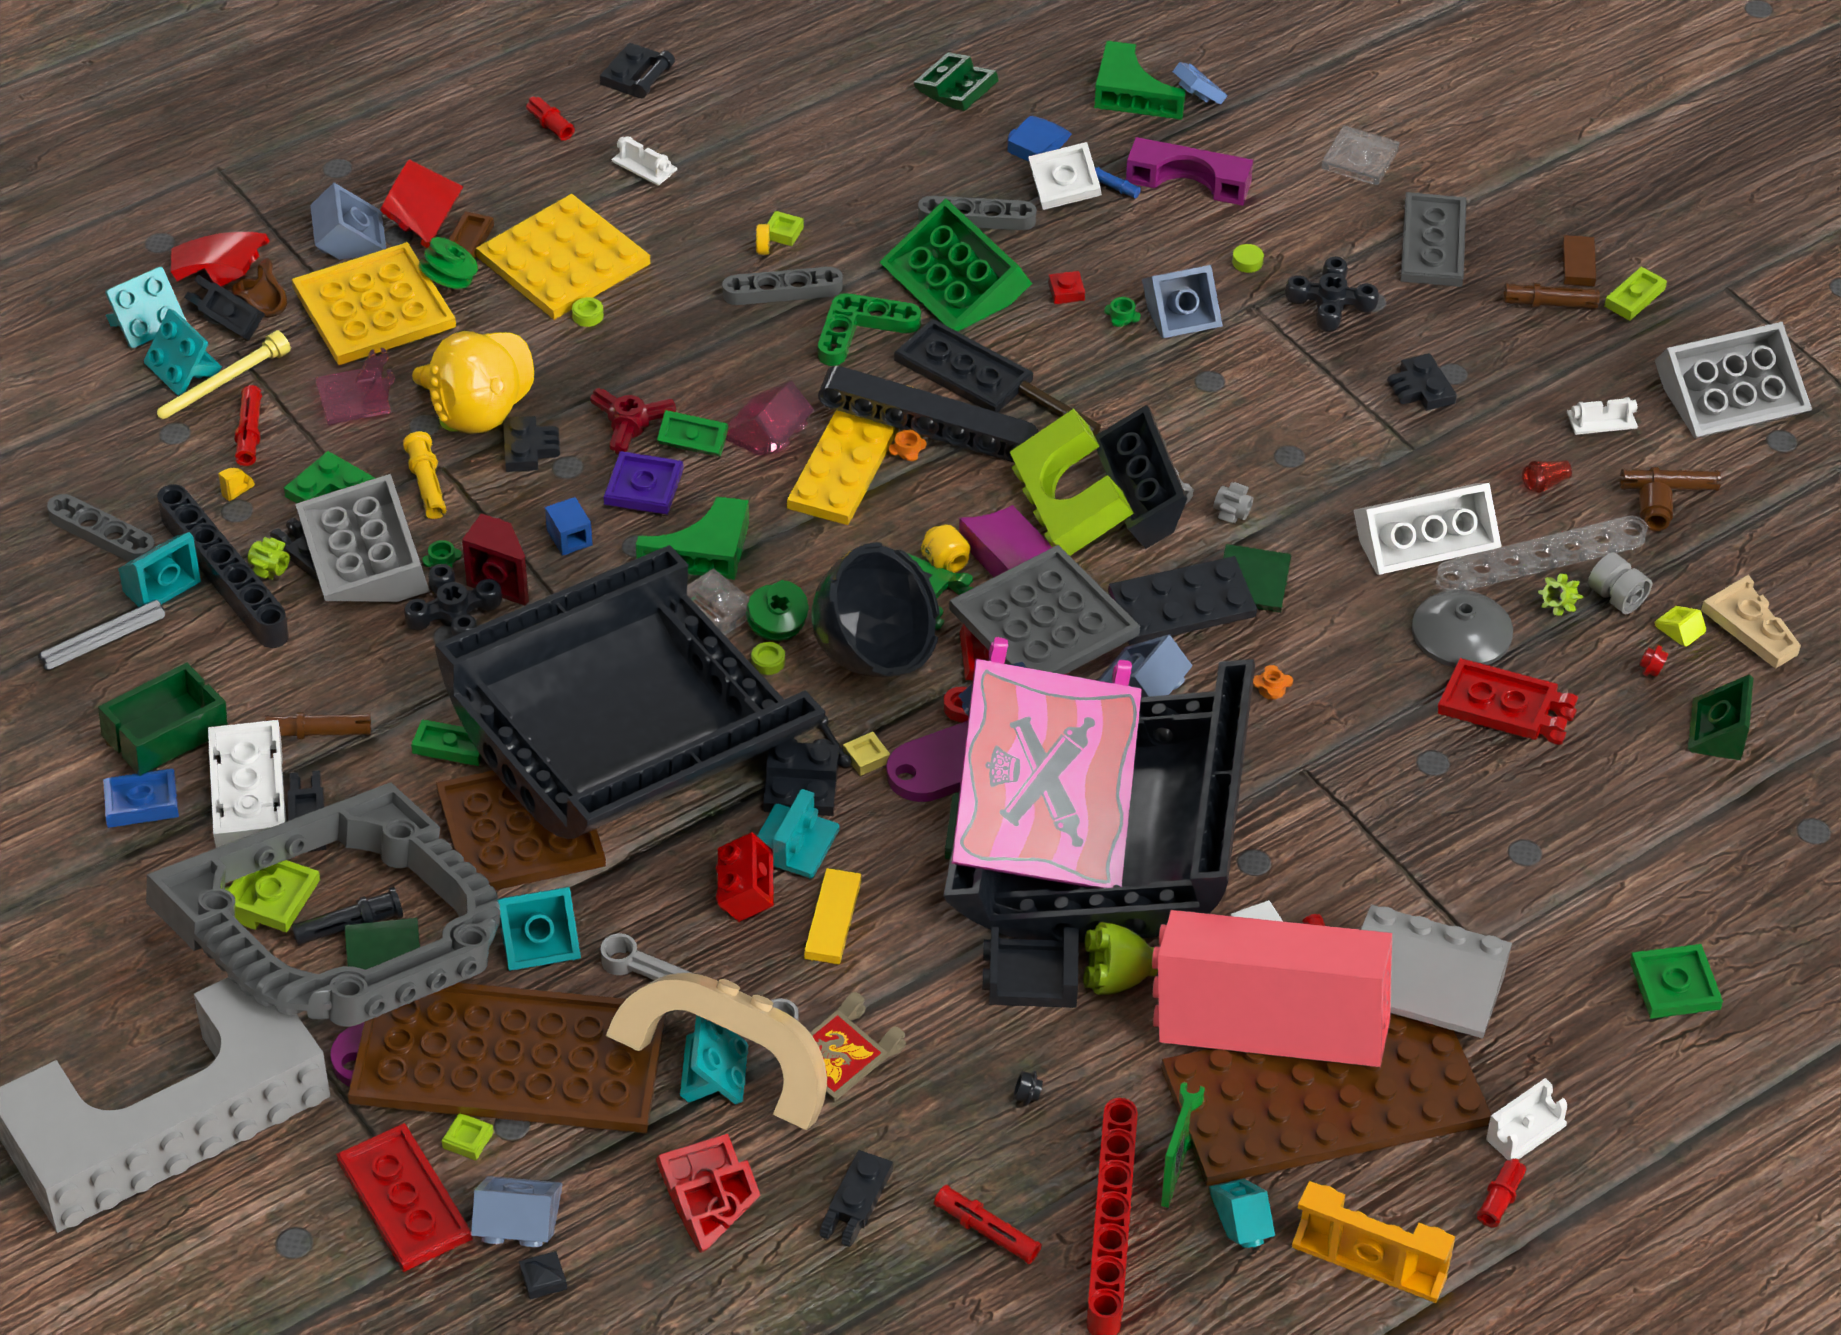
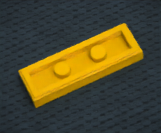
(833, 916)

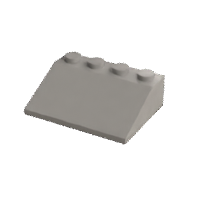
(1734, 380)
(362, 544)
(1441, 970)

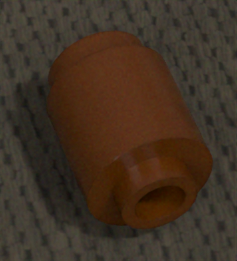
(1656, 505)

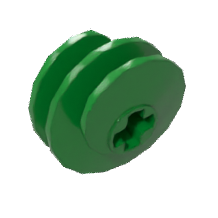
(448, 264)
(777, 611)

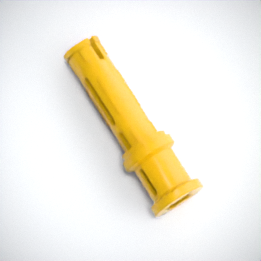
(423, 465)

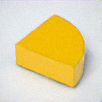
(234, 483)

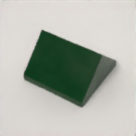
(1722, 720)

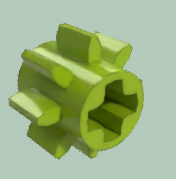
(268, 558)
(1551, 593)

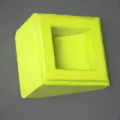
(1682, 624)

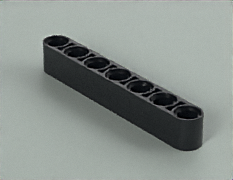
(923, 412)
(225, 567)

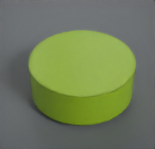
(1247, 258)
(587, 312)
(768, 658)

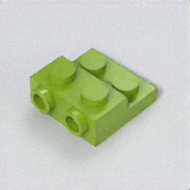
(273, 895)

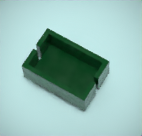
(162, 718)

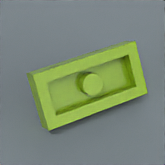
(1635, 293)

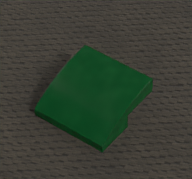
(956, 81)
(1264, 573)
(380, 941)

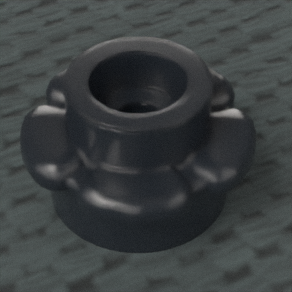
(1027, 1087)

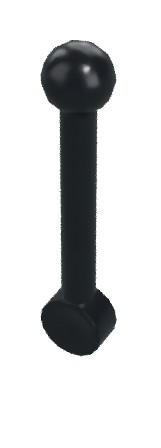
(844, 759)

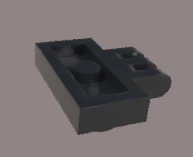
(1423, 382)
(528, 443)

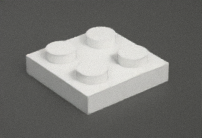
(1065, 176)

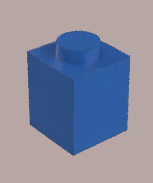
(568, 526)

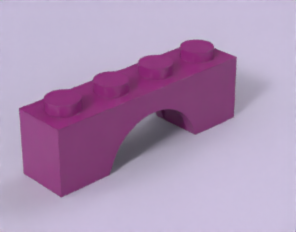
(1156, 162)

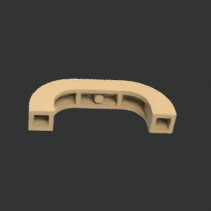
(746, 1015)

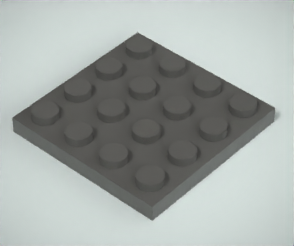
(1047, 614)

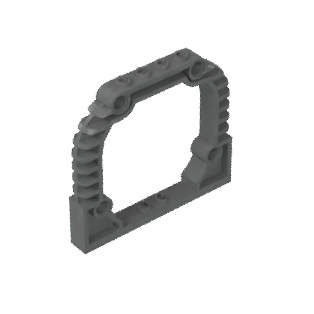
(381, 820)

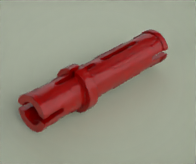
(247, 434)
(951, 1201)

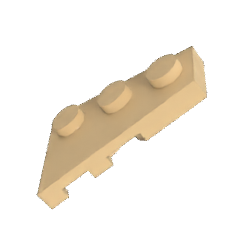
(1751, 622)

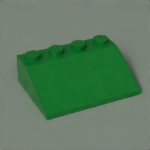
(955, 269)

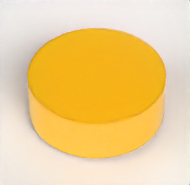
(763, 239)

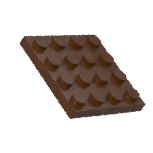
(504, 838)

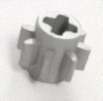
(1233, 502)

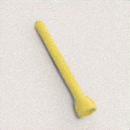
(274, 346)

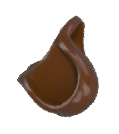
(265, 291)

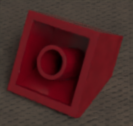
(495, 553)

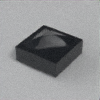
(542, 1275)

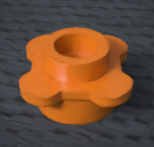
(907, 445)
(1272, 682)

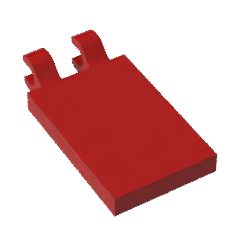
(1507, 701)

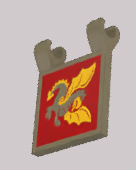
(848, 1050)

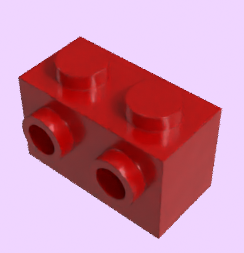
(745, 877)

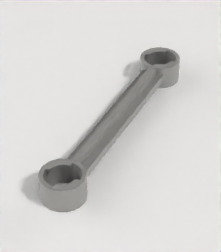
(653, 967)

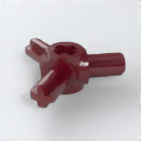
(628, 415)

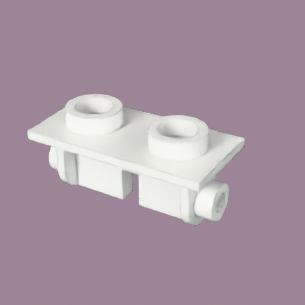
(642, 162)
(1594, 418)

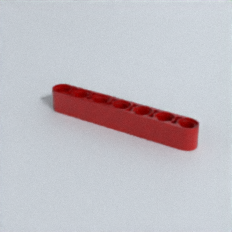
(1112, 1231)

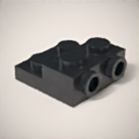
(805, 767)

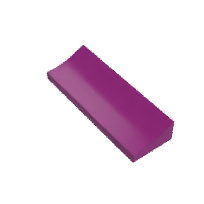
(1002, 539)

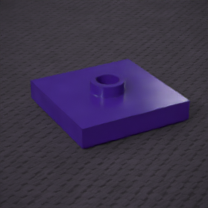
(643, 482)

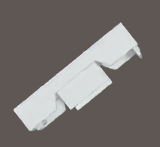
(246, 779)

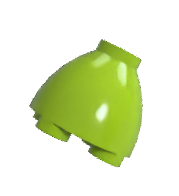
(1116, 959)

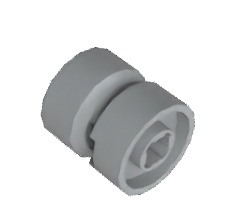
(1617, 580)

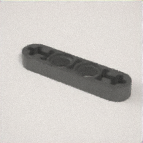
(979, 206)
(782, 282)
(96, 534)

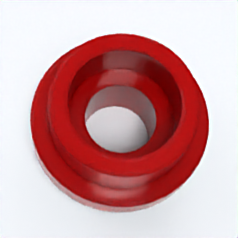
(1653, 661)

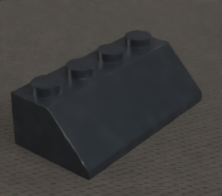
(1143, 470)

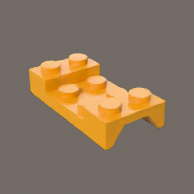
(1370, 1247)

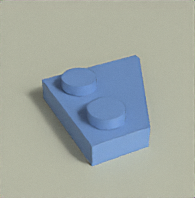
(1198, 83)

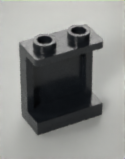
(1032, 970)

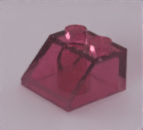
(770, 420)

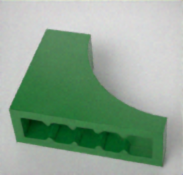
(1128, 88)
(709, 543)

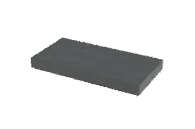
(1433, 239)

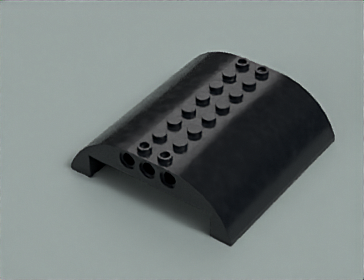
(612, 696)
(1176, 830)

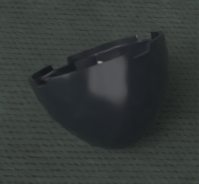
(876, 612)

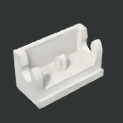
(1526, 1121)

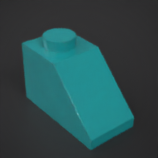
(1243, 1212)

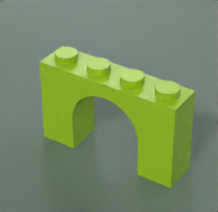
(1040, 465)

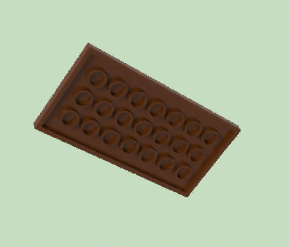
(508, 1059)
(1298, 1111)

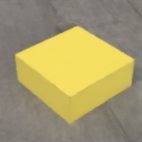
(866, 753)

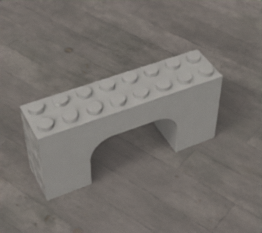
(95, 1158)

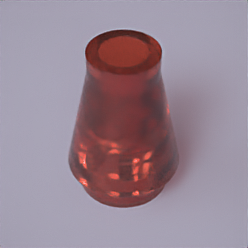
(1544, 474)

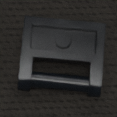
(630, 65)

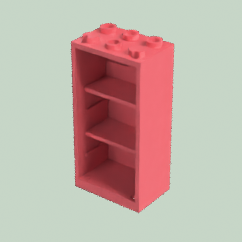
(1273, 987)

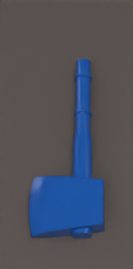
(1041, 136)

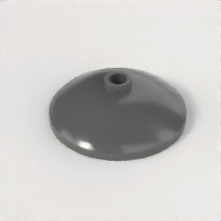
(1462, 626)

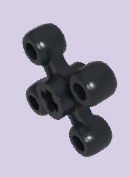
(1332, 294)
(452, 602)

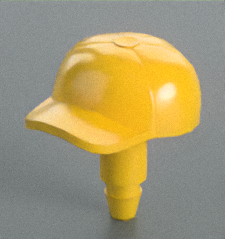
(477, 379)

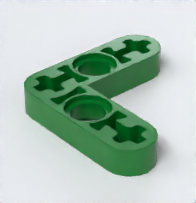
(852, 317)

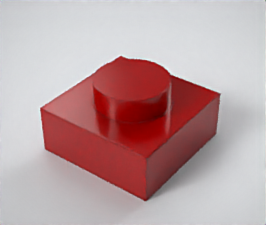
(1066, 287)

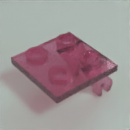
(356, 392)

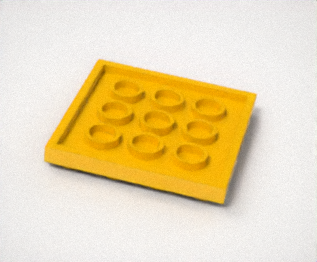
(562, 256)
(373, 303)

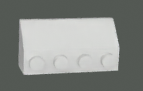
(1428, 528)

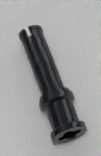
(365, 911)

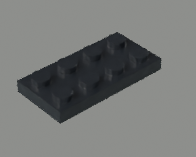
(1185, 599)

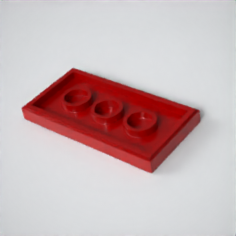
(404, 1197)

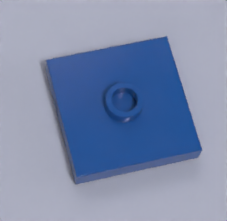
(140, 798)

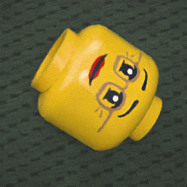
(946, 548)

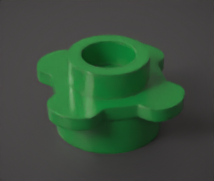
(1122, 311)
(441, 553)

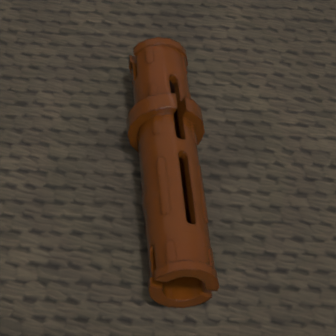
(1556, 296)
(1673, 478)
(314, 725)

